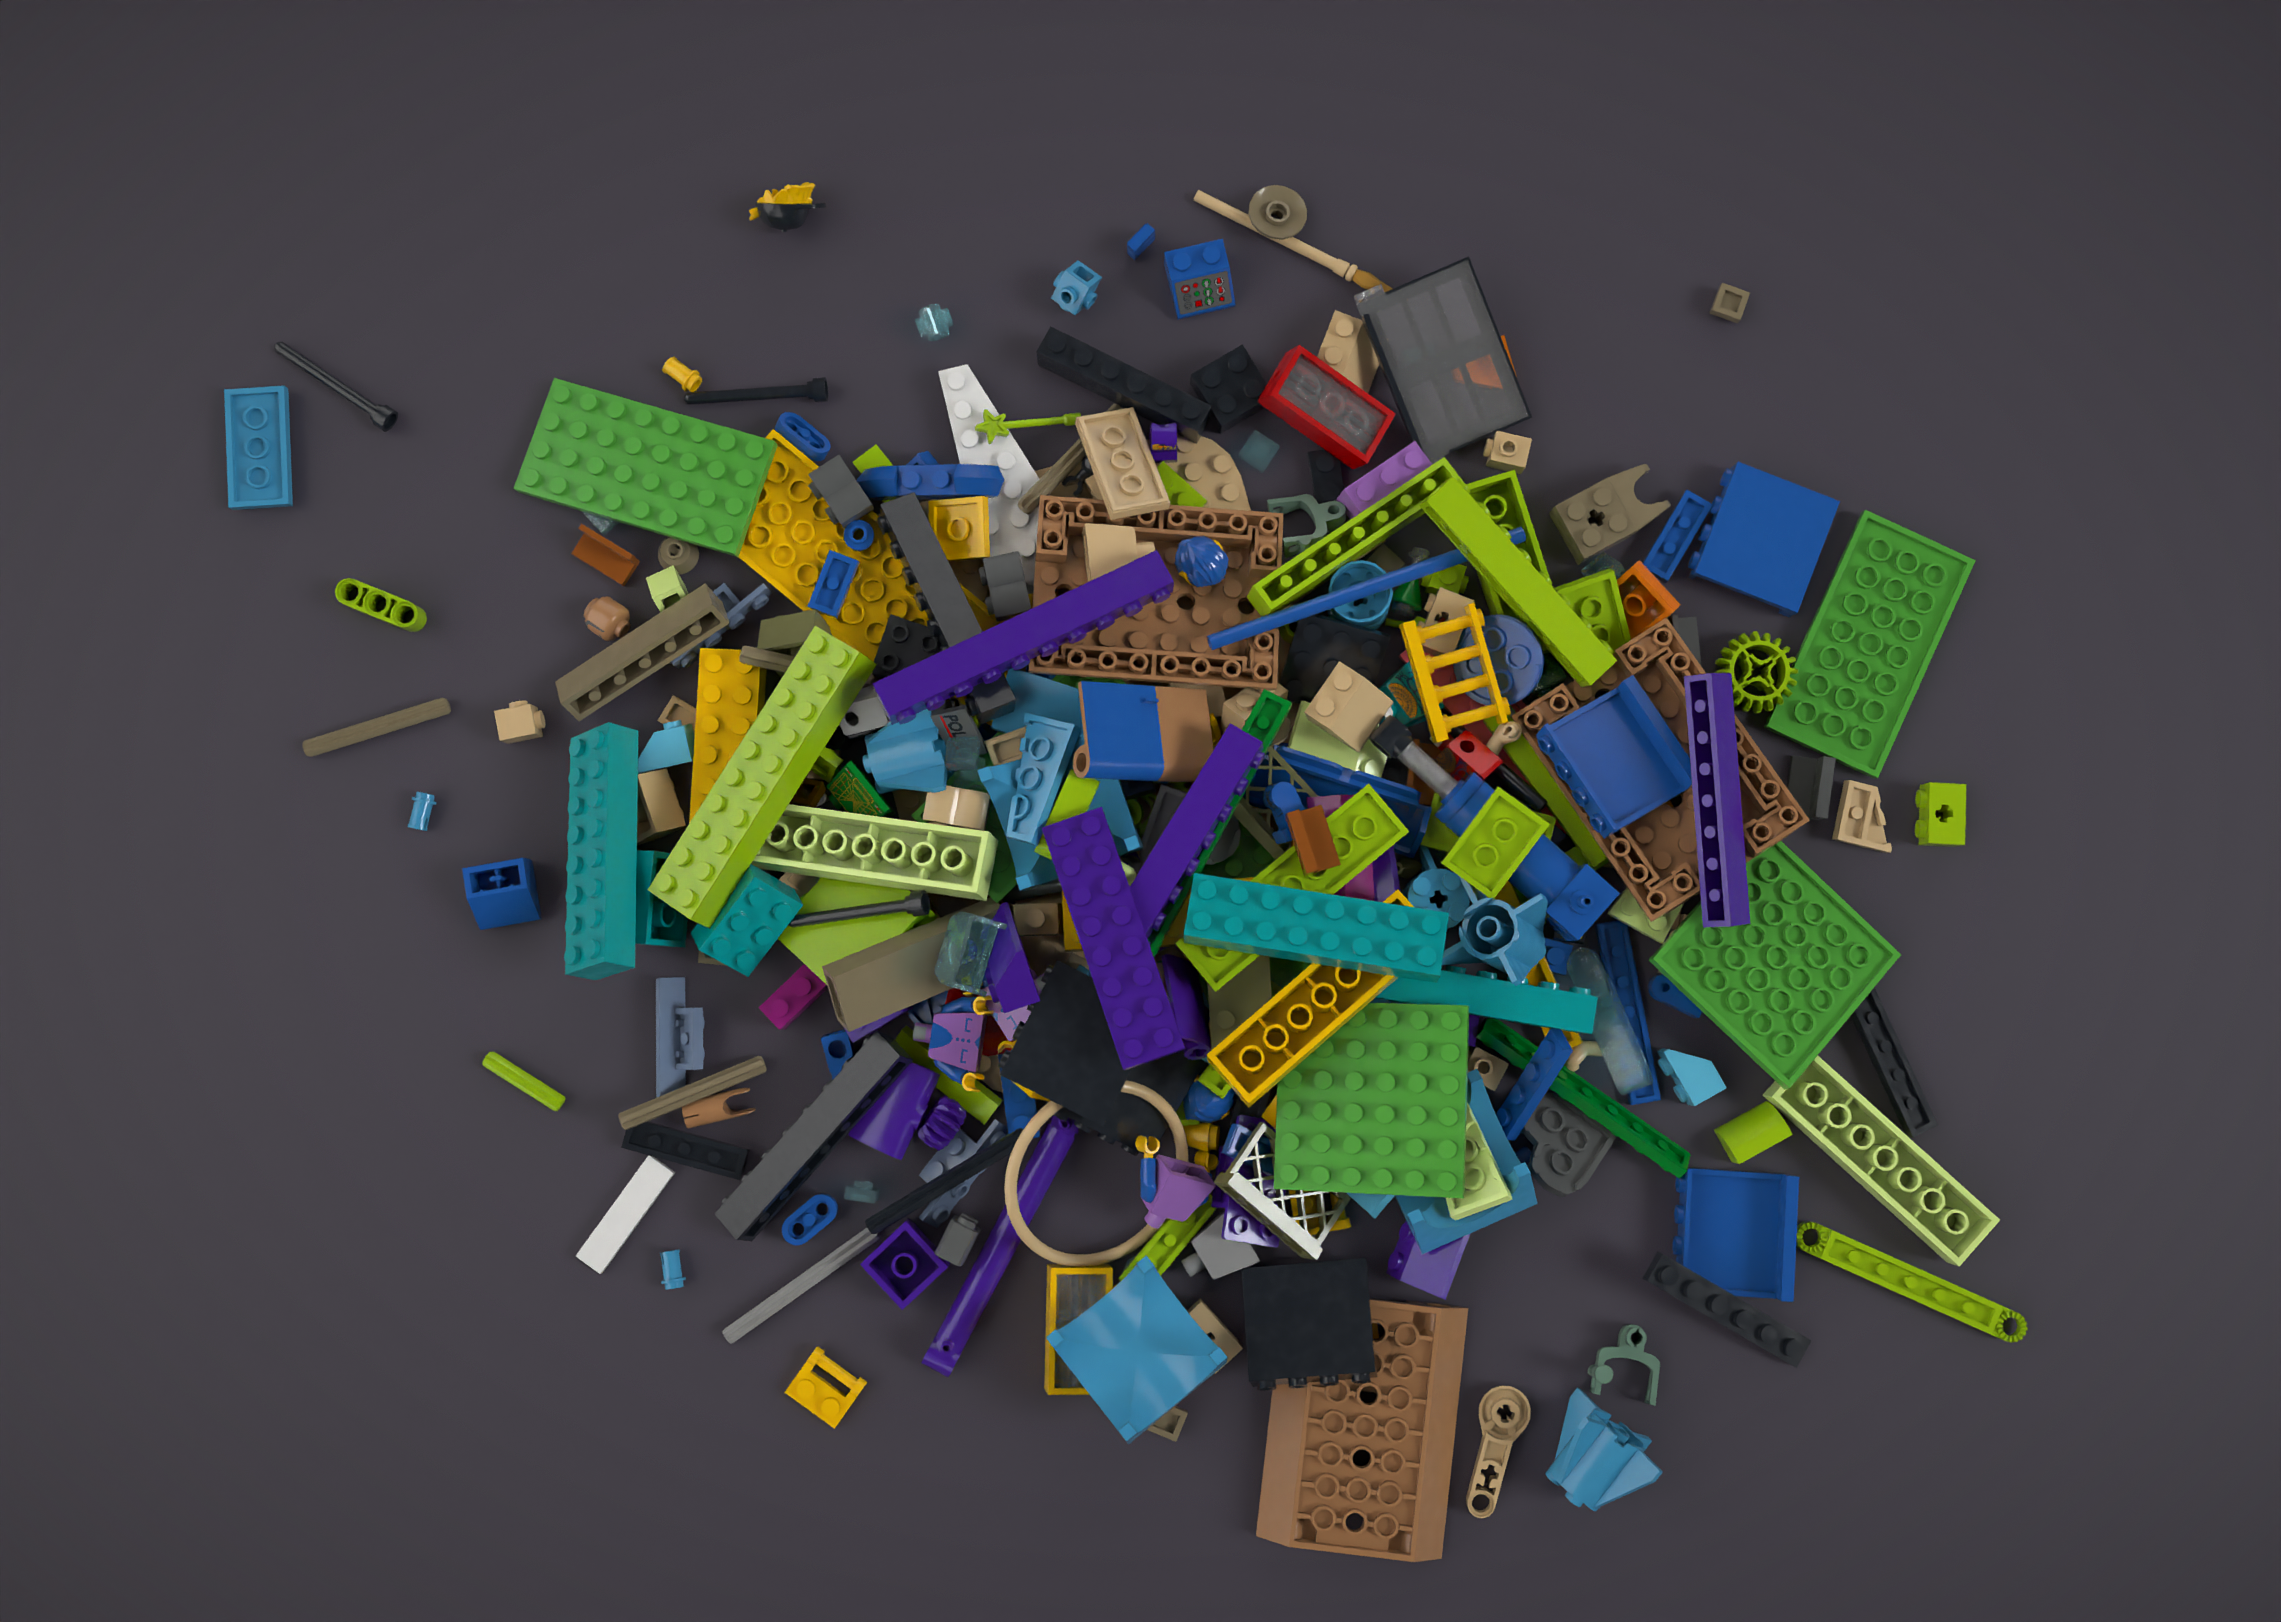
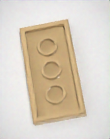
(1122, 463)

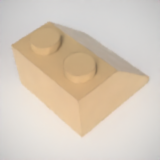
(1349, 350)
(1348, 707)
(657, 807)

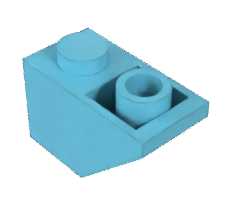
(1694, 1076)

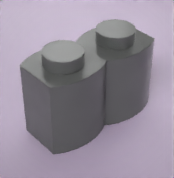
(841, 492)
(1006, 586)
(958, 1239)

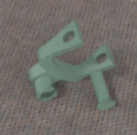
(1326, 518)
(1627, 1349)

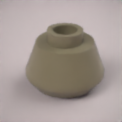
(685, 557)

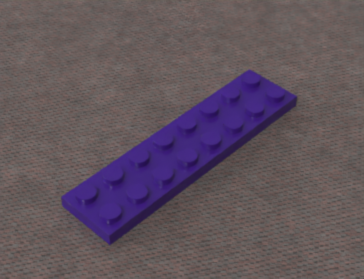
(1113, 938)

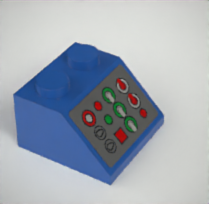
(1199, 279)

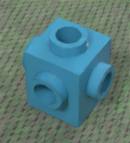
(1076, 288)

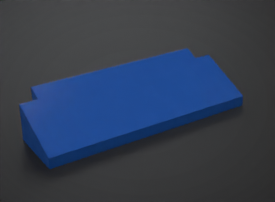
(1332, 779)

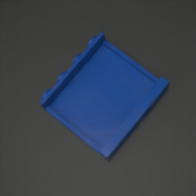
(1763, 537)
(1617, 757)
(1739, 1230)

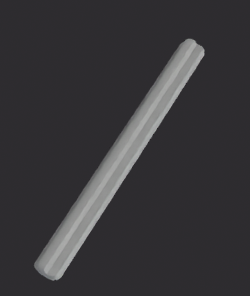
(799, 1285)

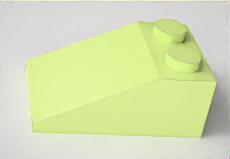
(1315, 741)

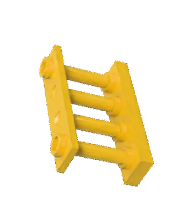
(1432, 694)

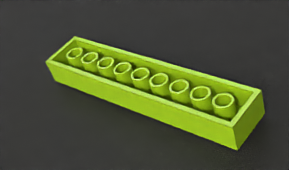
(762, 777)

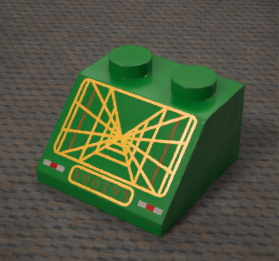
(857, 793)

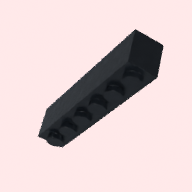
(1123, 384)

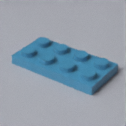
(258, 447)

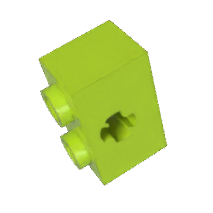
(1950, 800)

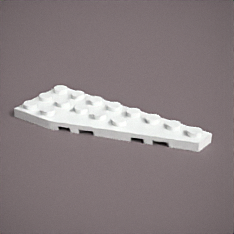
(1008, 525)

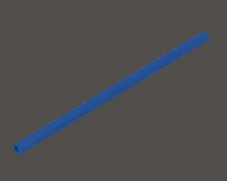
(1344, 596)

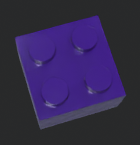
(905, 1264)

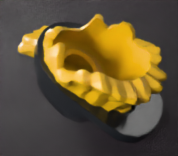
(785, 208)

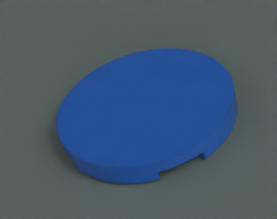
(1514, 655)

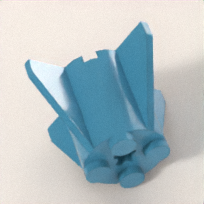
(907, 756)
(1437, 882)
(1500, 934)
(1599, 1457)

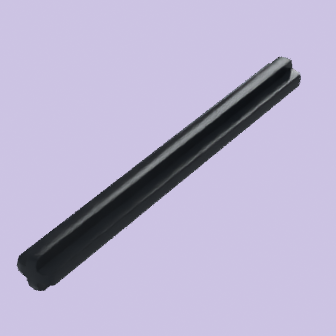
(942, 1183)

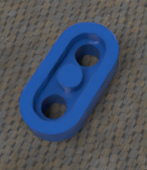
(803, 436)
(810, 1219)

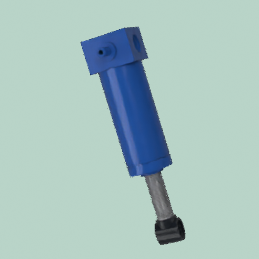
(1572, 890)

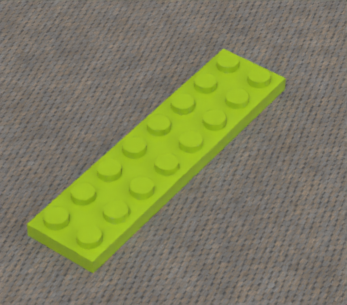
(1360, 832)

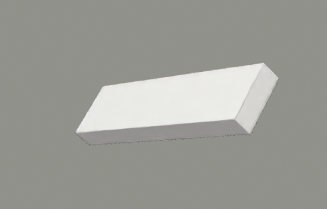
(625, 1214)

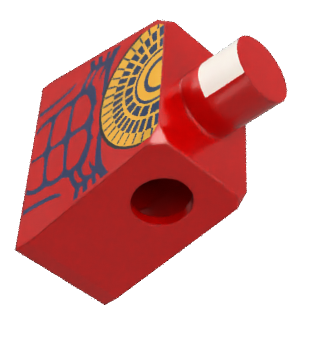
(1466, 755)

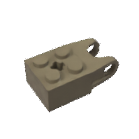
(1615, 509)

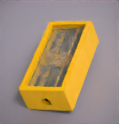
(1069, 1295)

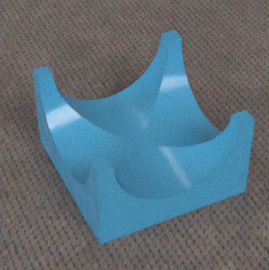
(1034, 869)
(1430, 1216)
(1137, 1351)

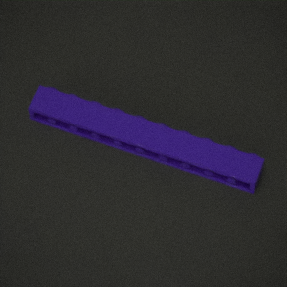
(1024, 638)

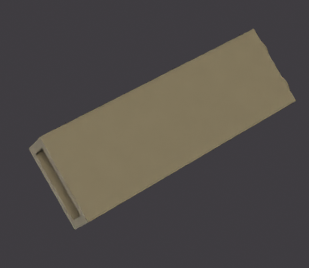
(892, 972)

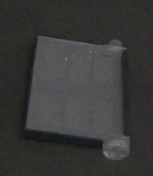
(1443, 359)

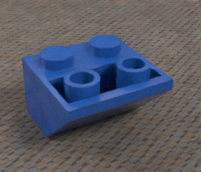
(502, 893)

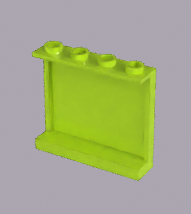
(832, 941)

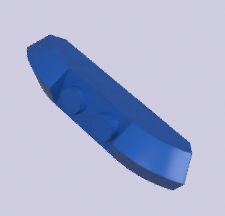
(931, 481)

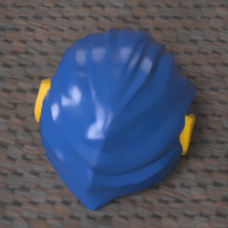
(1201, 561)
(1205, 1105)

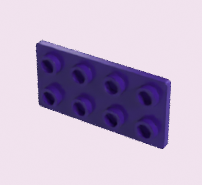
(1237, 1222)

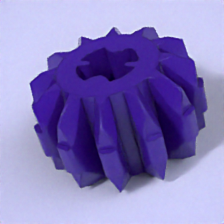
(941, 1123)

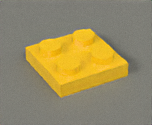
(961, 527)

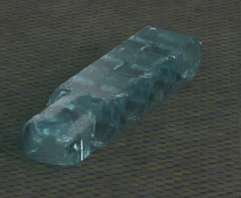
(1611, 1023)

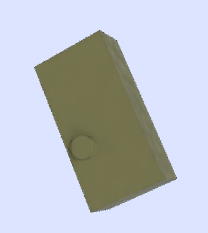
(1239, 999)

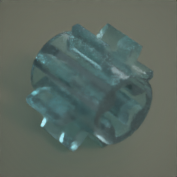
(934, 322)

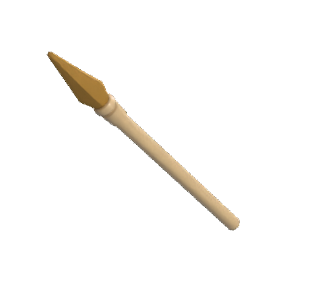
(1340, 267)

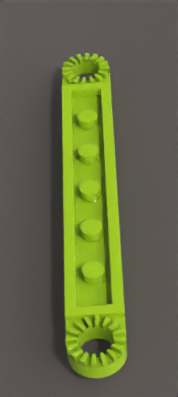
(1911, 1282)

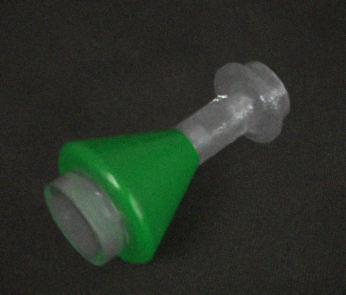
(1407, 596)

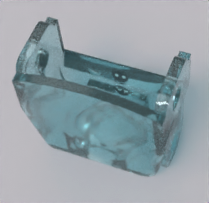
(966, 951)

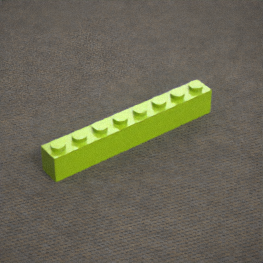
(1348, 541)
(1518, 582)

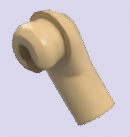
(1503, 735)
(1579, 1053)

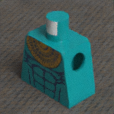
(1404, 693)

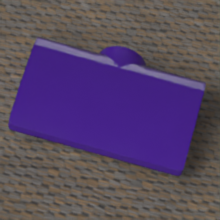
(1187, 1005)
(898, 1112)

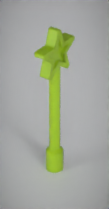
(995, 426)

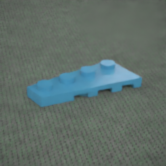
(1043, 764)

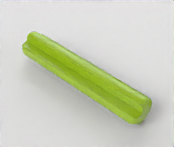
(523, 1081)

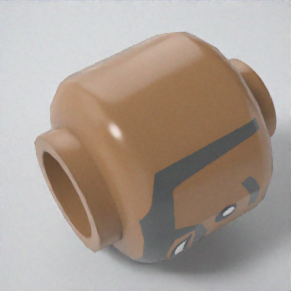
(607, 618)

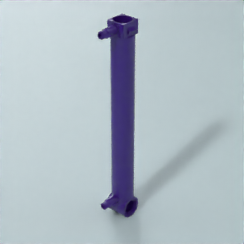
(999, 1248)

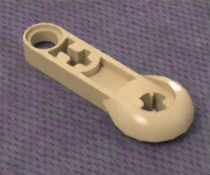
(1496, 1442)

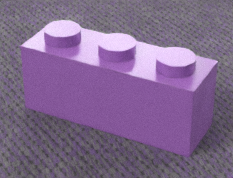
(1384, 479)

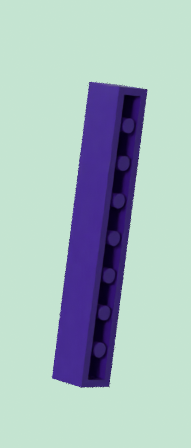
(1717, 800)
(1194, 825)

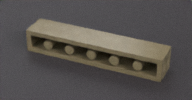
(641, 652)

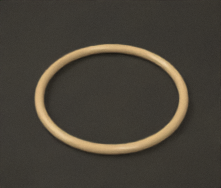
(1015, 1160)

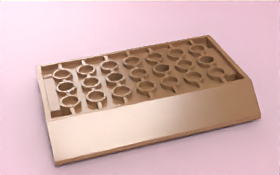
(1162, 638)
(1659, 850)
(1407, 1430)

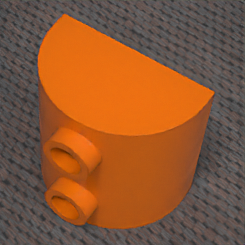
(1644, 599)

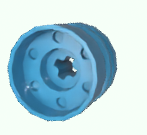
(1374, 607)

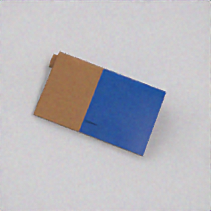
(1142, 732)

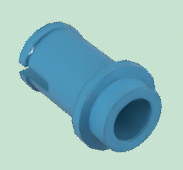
(421, 811)
(672, 1269)

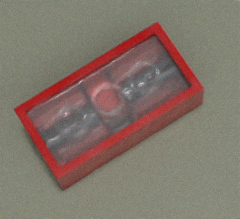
(1326, 407)

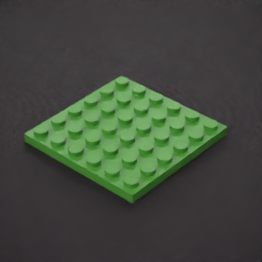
(1785, 976)
(1379, 1106)

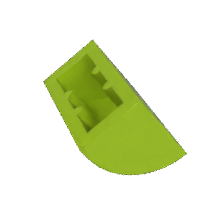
(1752, 1132)

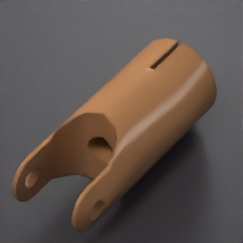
(712, 1109)

